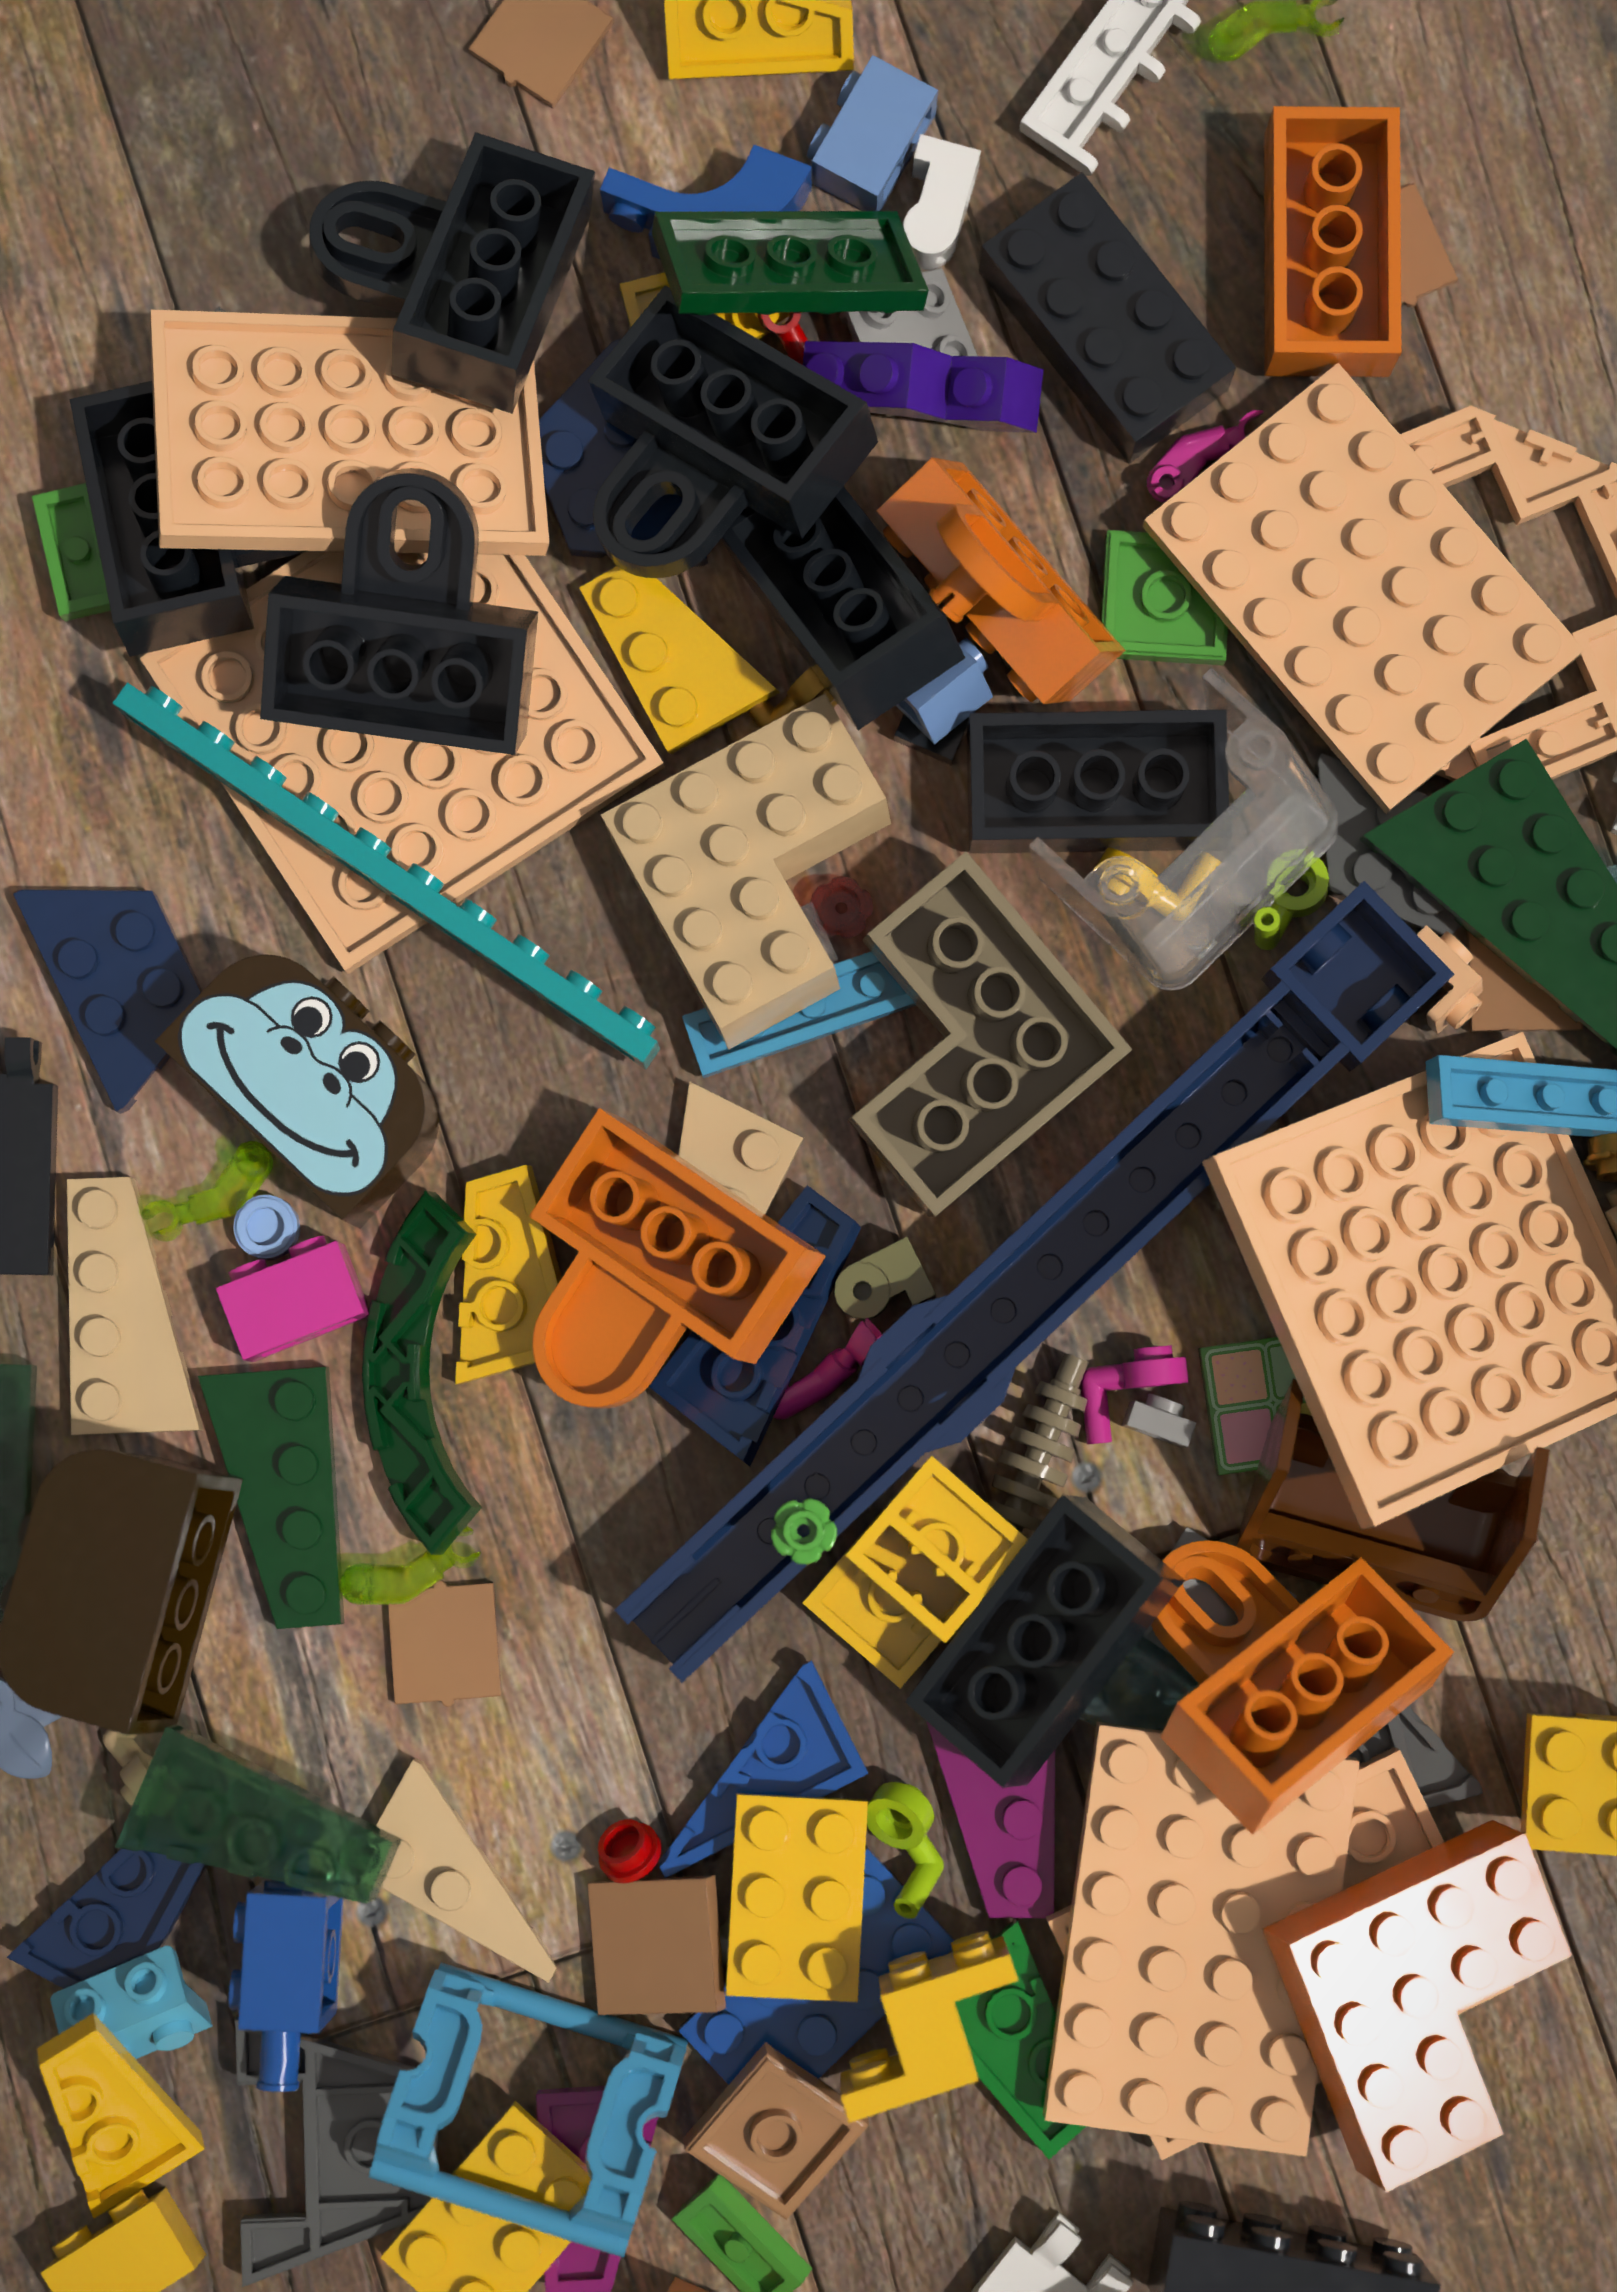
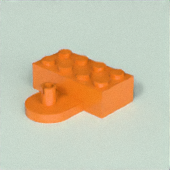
(998, 579)
(654, 1257)

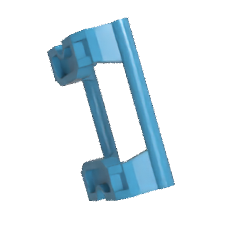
(616, 2151)

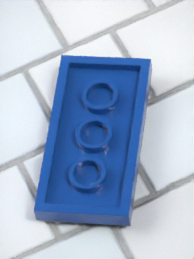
(818, 2030)

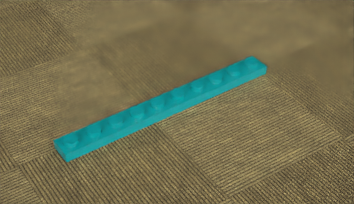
(412, 888)

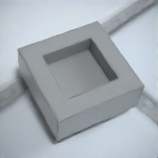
(1160, 1420)

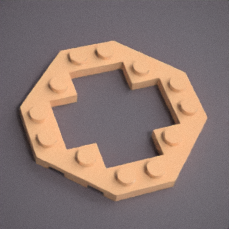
(1536, 478)

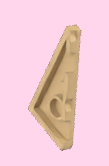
(451, 1877)

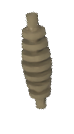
(1042, 1444)

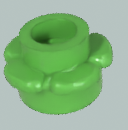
(803, 1549)

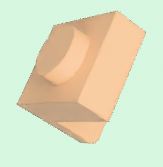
(1462, 988)

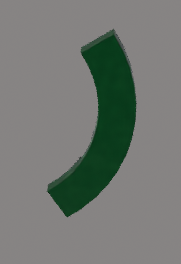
(398, 1375)

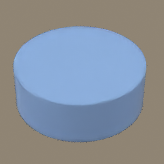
(266, 1227)

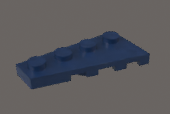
(739, 1398)

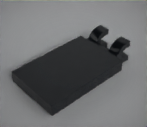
(27, 1162)

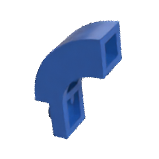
(762, 184)

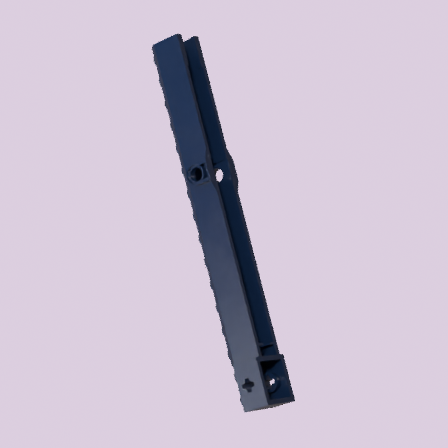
(956, 1354)

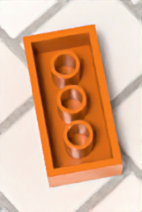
(1332, 240)

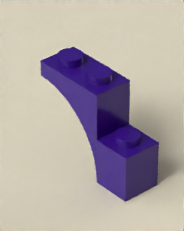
(932, 385)

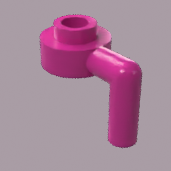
(1151, 1368)

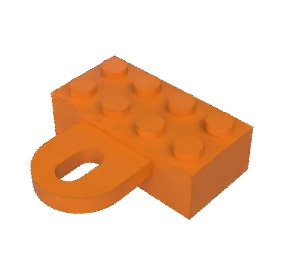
(1290, 1680)

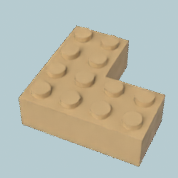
(718, 853)

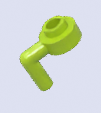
(1273, 920)
(901, 1819)

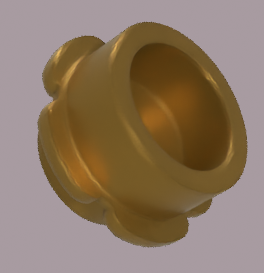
(1603, 1157)

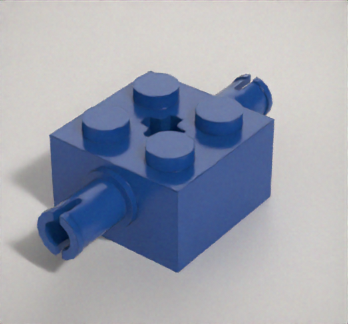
(286, 1973)

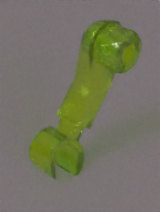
(1262, 17)
(233, 1188)
(400, 1583)

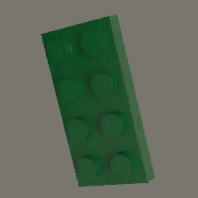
(788, 262)

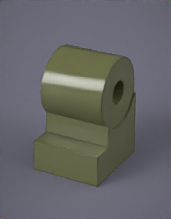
(870, 1284)

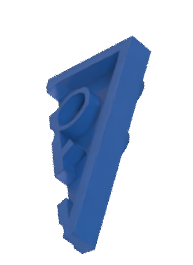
(792, 1752)

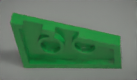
(1012, 2044)

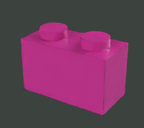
(292, 1299)

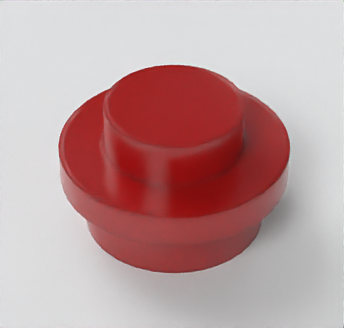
(628, 1851)

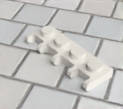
(1097, 74)

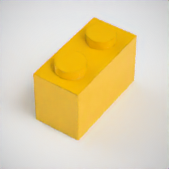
(136, 2252)

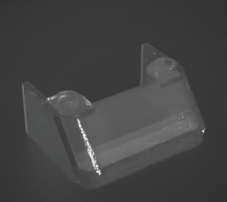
(1240, 863)

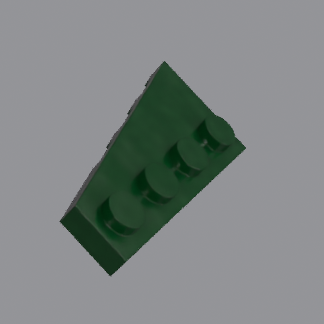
(281, 1443)

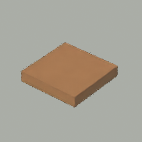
(657, 1946)
(774, 2131)

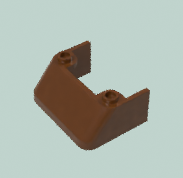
(1438, 1557)

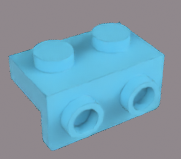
(139, 2003)

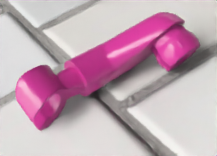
(1190, 454)
(829, 1373)

